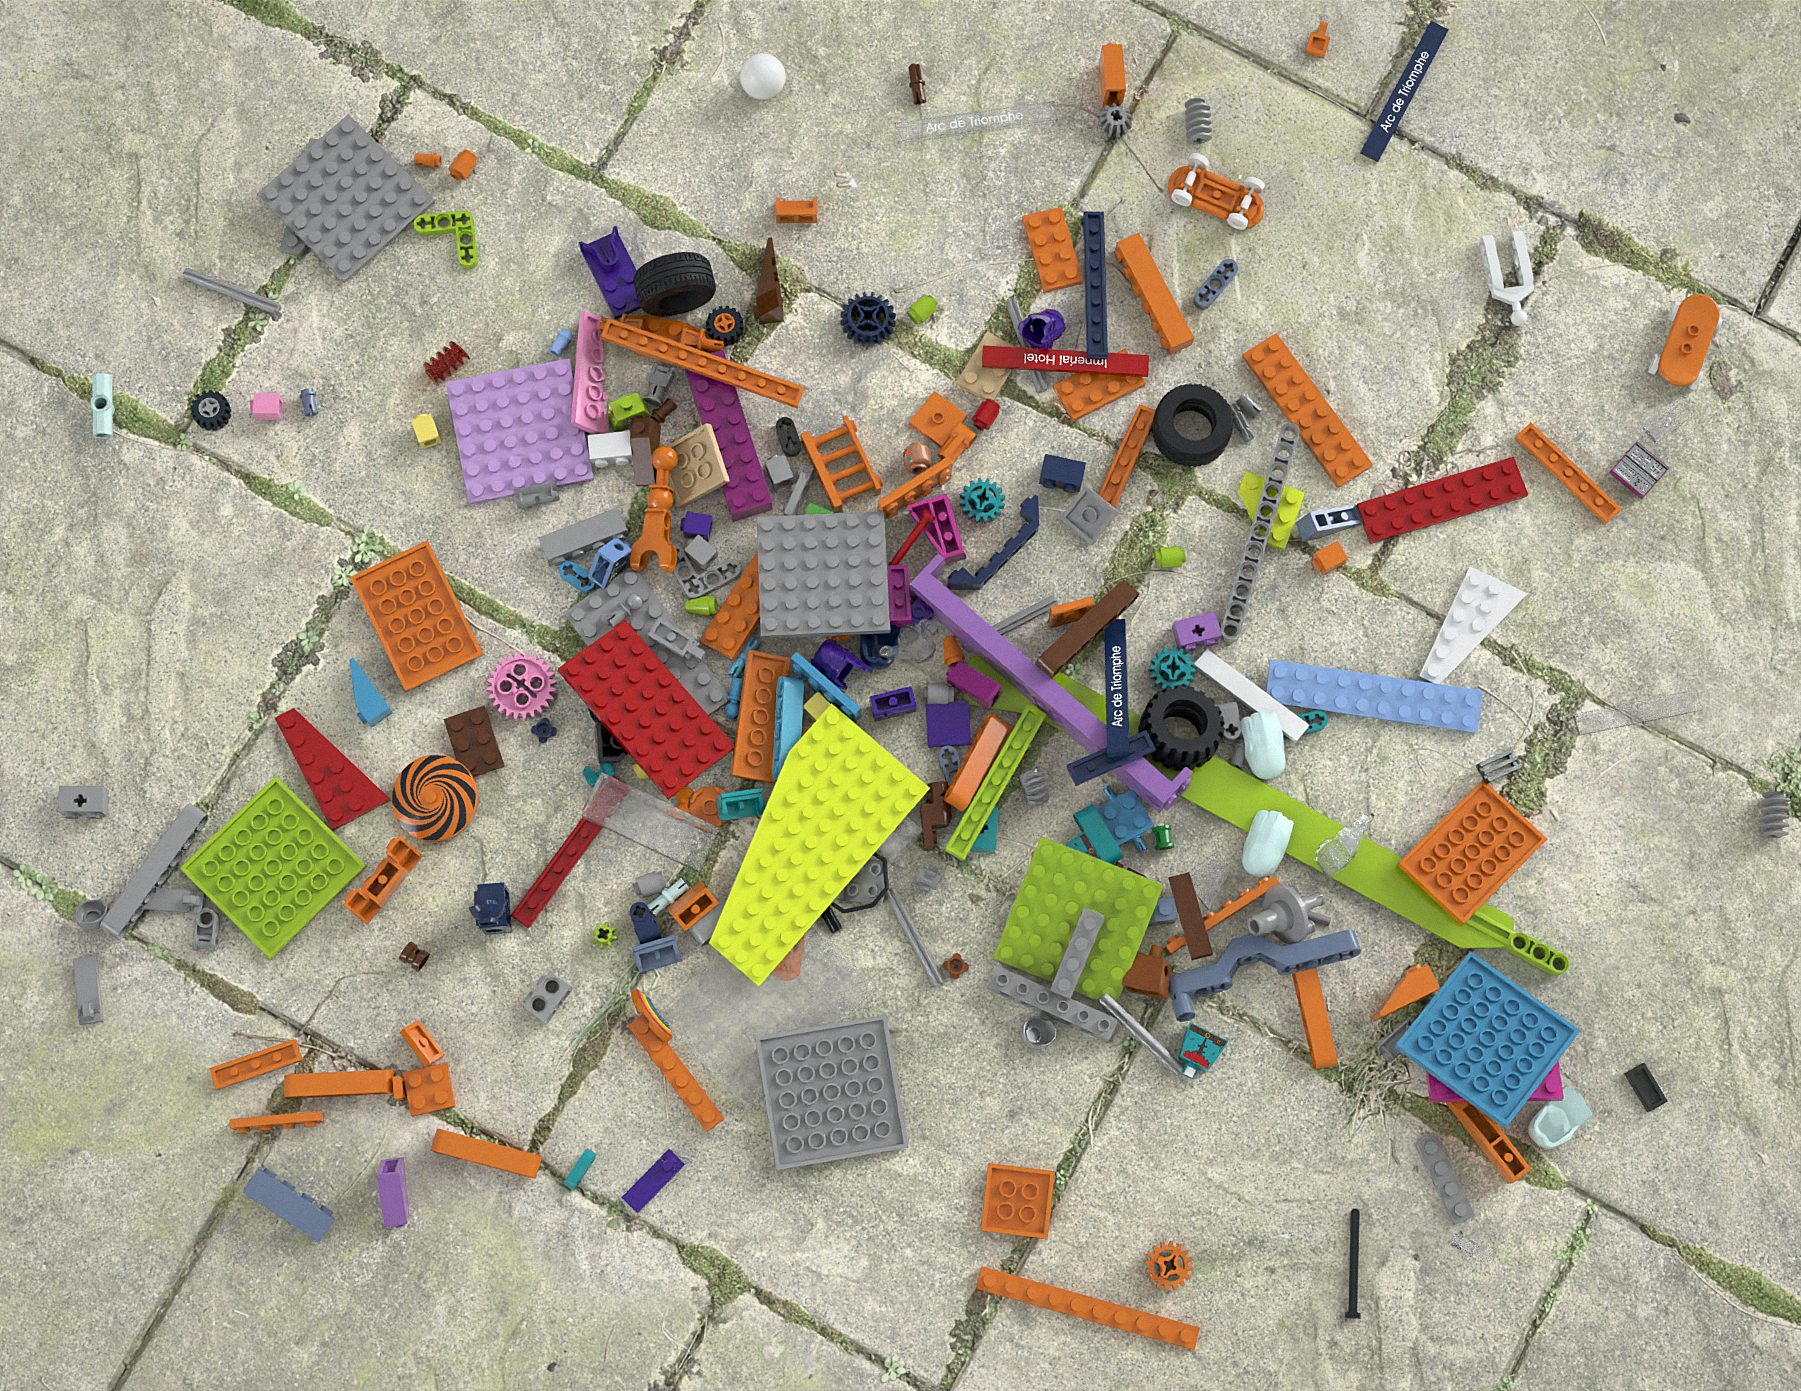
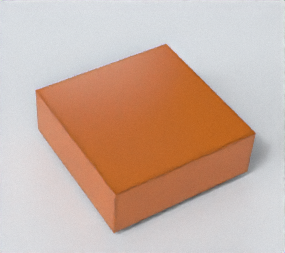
(399, 1088)

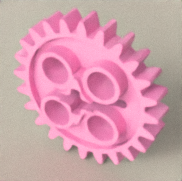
(509, 700)

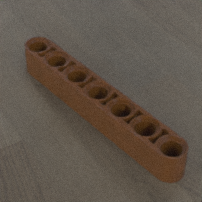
(1087, 629)

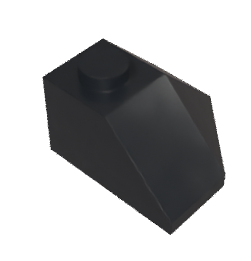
(606, 746)

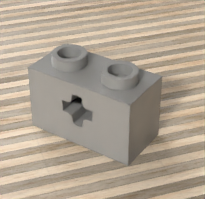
(71, 796)

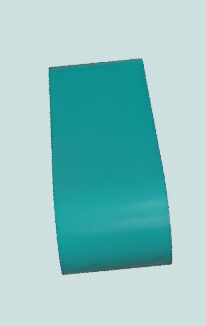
(1098, 833)

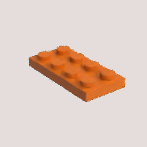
(1052, 249)
(1089, 392)
(920, 485)

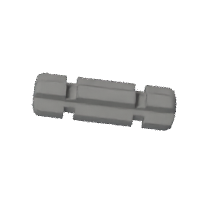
(1241, 423)

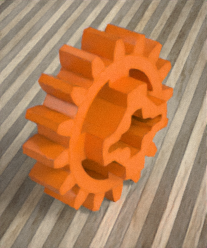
(1177, 1271)

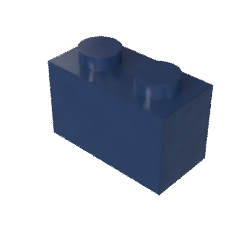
(1062, 473)

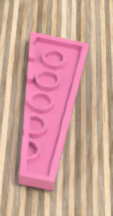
(588, 393)

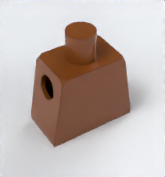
(1149, 974)

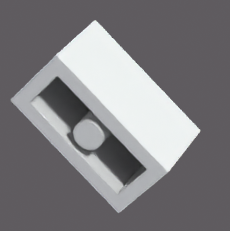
(610, 449)

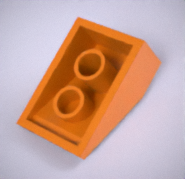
(1415, 985)

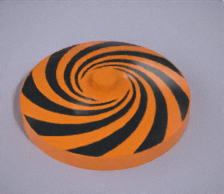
(435, 798)

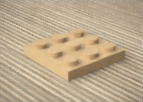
(698, 466)

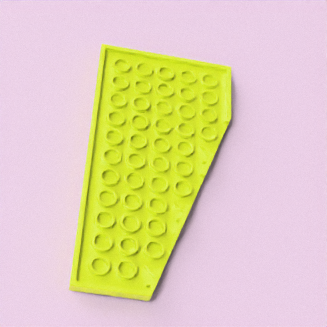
(817, 831)

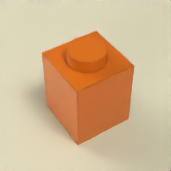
(1329, 558)

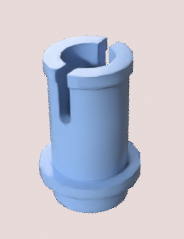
(560, 342)

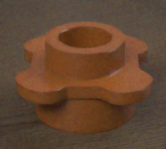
(955, 972)

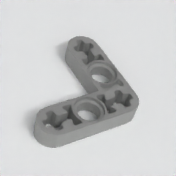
(701, 580)

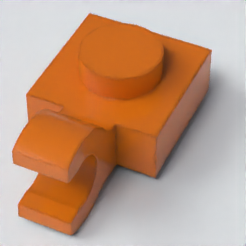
(1318, 41)

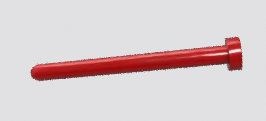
(927, 516)

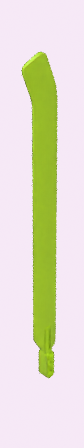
(1373, 870)

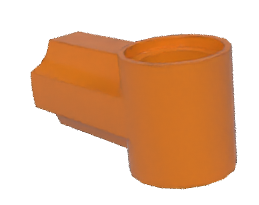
(959, 440)

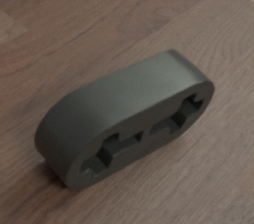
(793, 435)

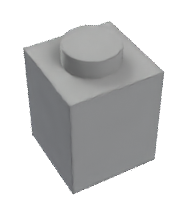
(779, 471)
(700, 552)

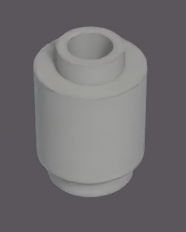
(938, 693)
(649, 884)

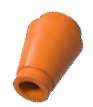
(952, 651)

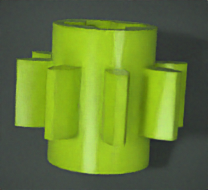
(606, 929)

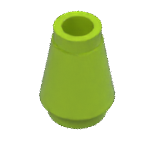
(703, 606)

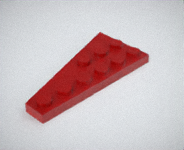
(335, 781)

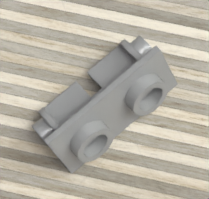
(536, 494)
(1386, 1044)

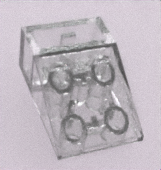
(1337, 854)

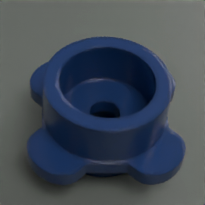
(544, 724)

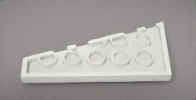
(1472, 615)

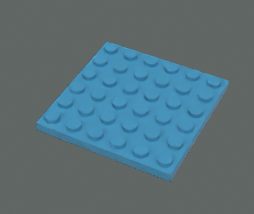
(1487, 1039)

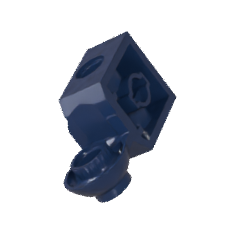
(492, 908)

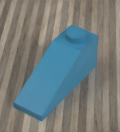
(367, 698)

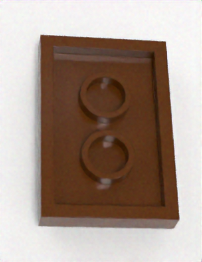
(474, 741)

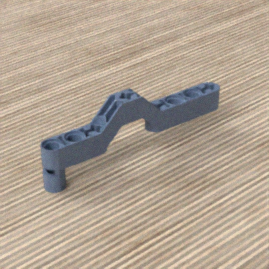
(1253, 949)

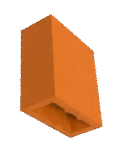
(1112, 74)

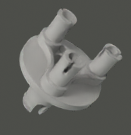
(1285, 914)

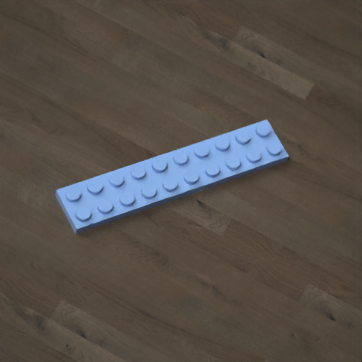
(1374, 696)

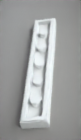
(1249, 693)

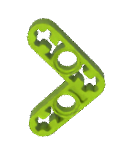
(460, 230)

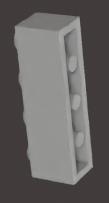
(583, 537)
(1077, 952)

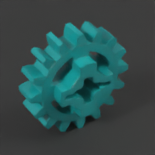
(974, 499)
(1180, 669)

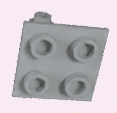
(866, 883)

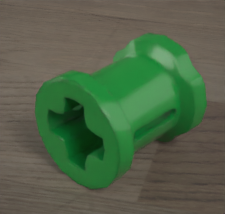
(1163, 837)

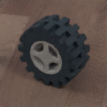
(206, 404)

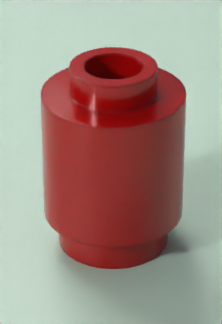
(986, 414)

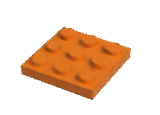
(1017, 1201)

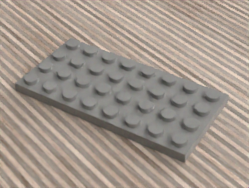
(590, 624)

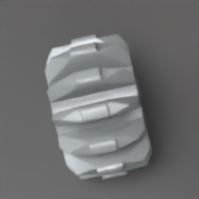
(1115, 127)
(1034, 788)

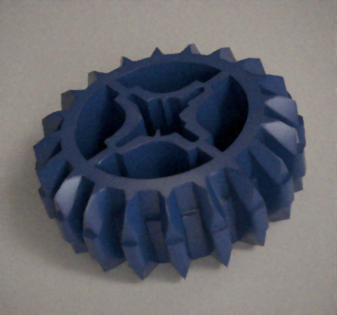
(858, 306)

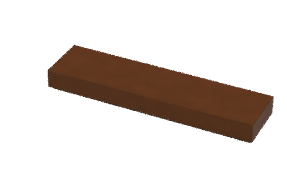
(1190, 916)

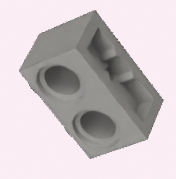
(552, 1000)

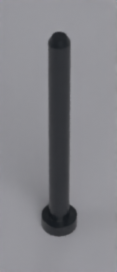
(1353, 1266)

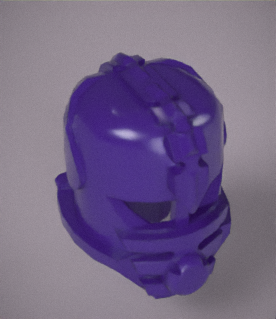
(1046, 328)
(836, 662)

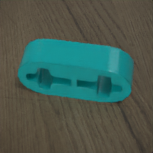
(580, 1169)

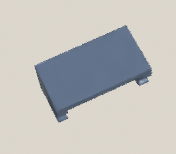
(657, 954)

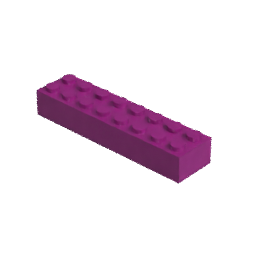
(721, 407)

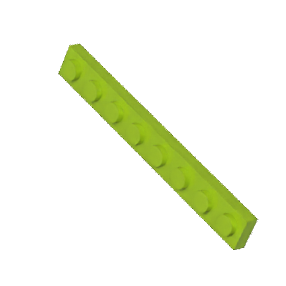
(995, 782)

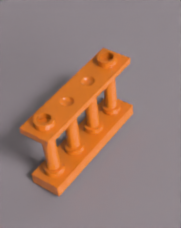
(827, 479)

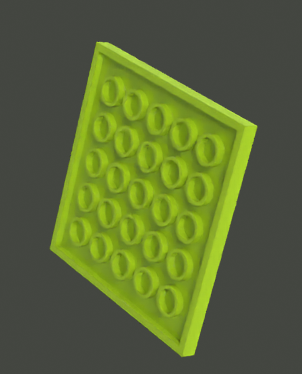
(273, 867)
(1051, 903)

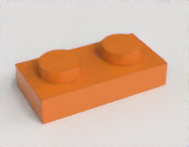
(422, 1043)

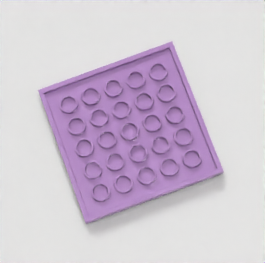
(518, 430)

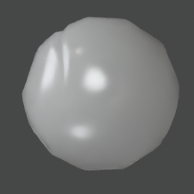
(90, 914)
(1038, 1032)

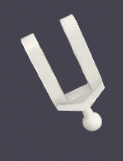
(1523, 269)

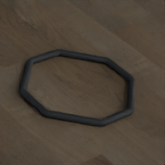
(867, 906)

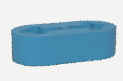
(574, 581)

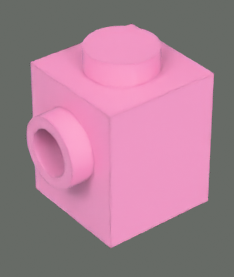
(267, 406)

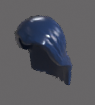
(873, 643)

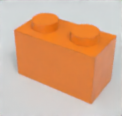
(692, 906)

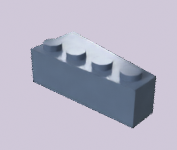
(289, 1204)

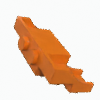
(384, 881)

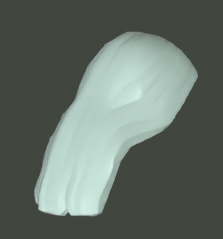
(1264, 744)
(1266, 843)
(1559, 1119)

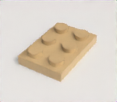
(984, 381)

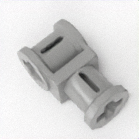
(659, 382)

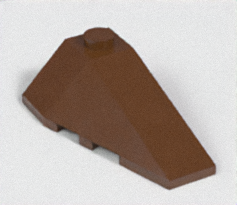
(768, 298)

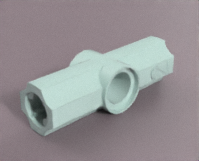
(102, 417)

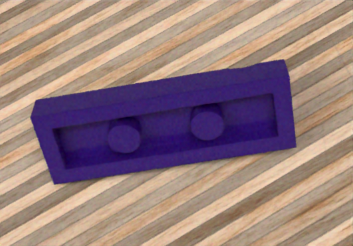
(653, 1181)

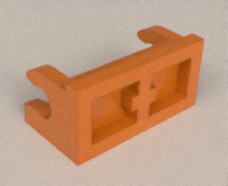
(796, 211)

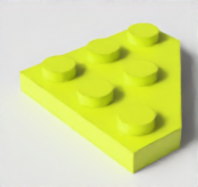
(1288, 508)

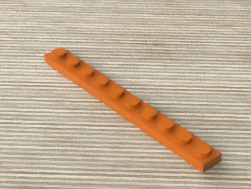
(703, 363)
(1088, 1308)

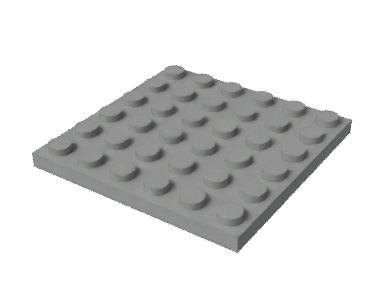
(346, 198)
(822, 575)
(831, 1092)

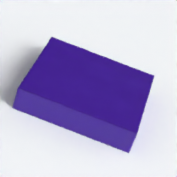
(948, 724)

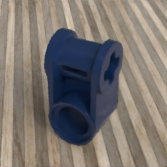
(645, 927)

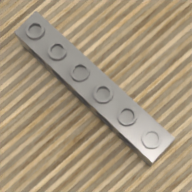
(1052, 1004)

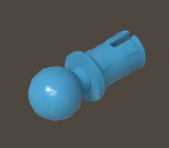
(732, 709)

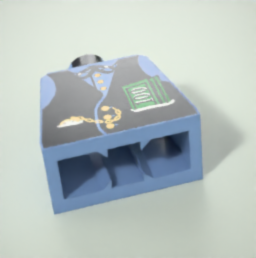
(616, 555)

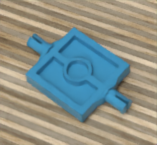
(1125, 818)

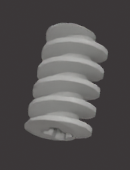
(1197, 121)
(1774, 814)

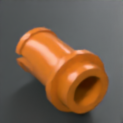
(430, 160)

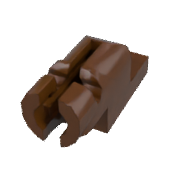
(935, 814)

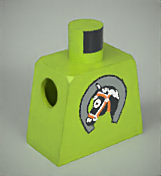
(624, 409)

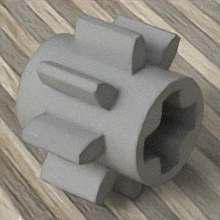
(928, 878)

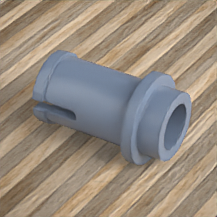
(308, 398)

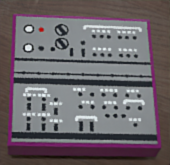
(1639, 470)

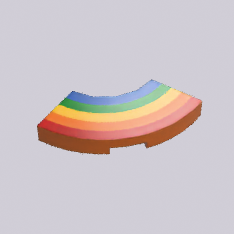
(657, 1025)

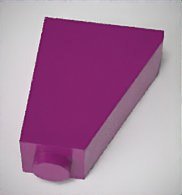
(974, 685)

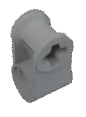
(1232, 722)
(206, 932)

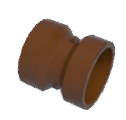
(414, 956)

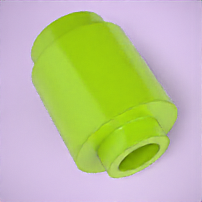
(922, 309)
(1169, 557)

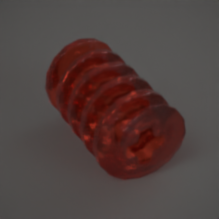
(445, 362)

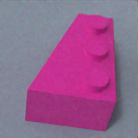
(943, 530)

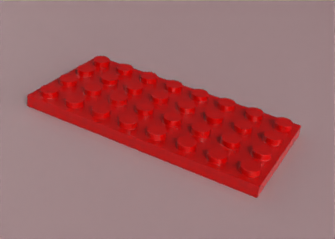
(646, 709)

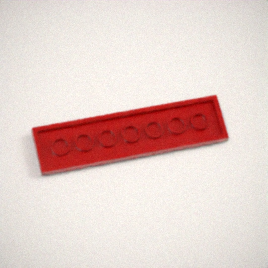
(1442, 500)

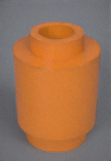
(462, 165)

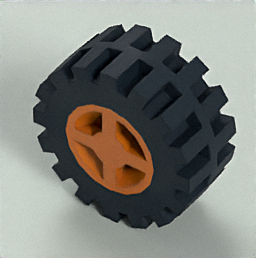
(725, 318)

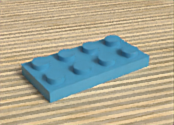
(820, 683)

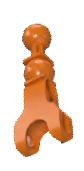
(657, 520)

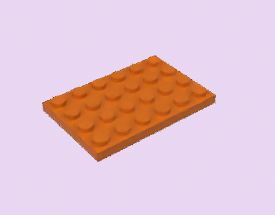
(416, 616)
(1472, 852)

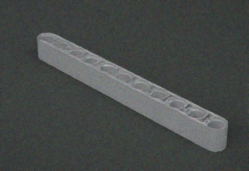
(1264, 523)

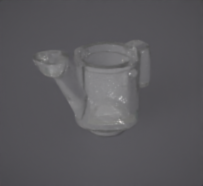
(913, 643)

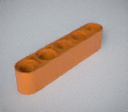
(976, 762)
(1315, 1019)
(338, 1084)
(486, 1153)

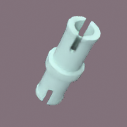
(668, 896)

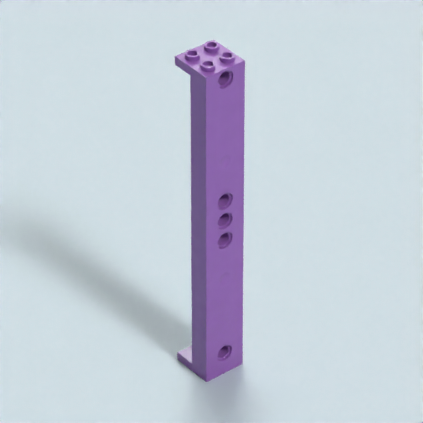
(1038, 686)

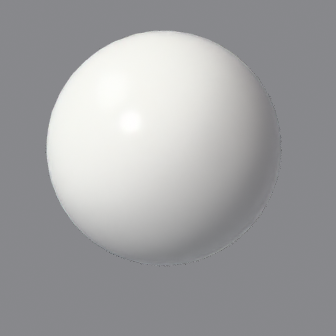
(762, 76)

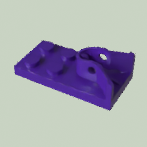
(612, 272)

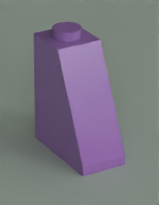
(393, 1192)

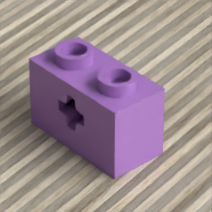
(1205, 624)

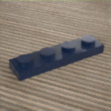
(1099, 763)

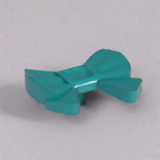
(592, 777)

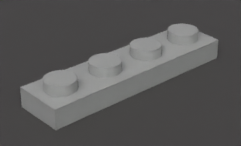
(1444, 1179)

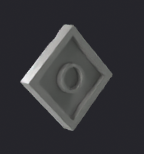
(1089, 515)

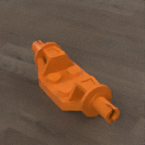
(670, 329)

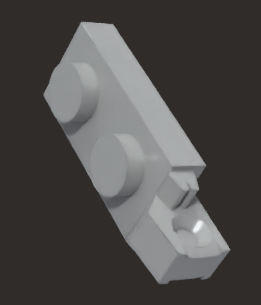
(798, 490)
(676, 640)

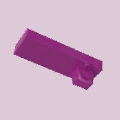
(899, 595)

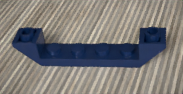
(965, 581)

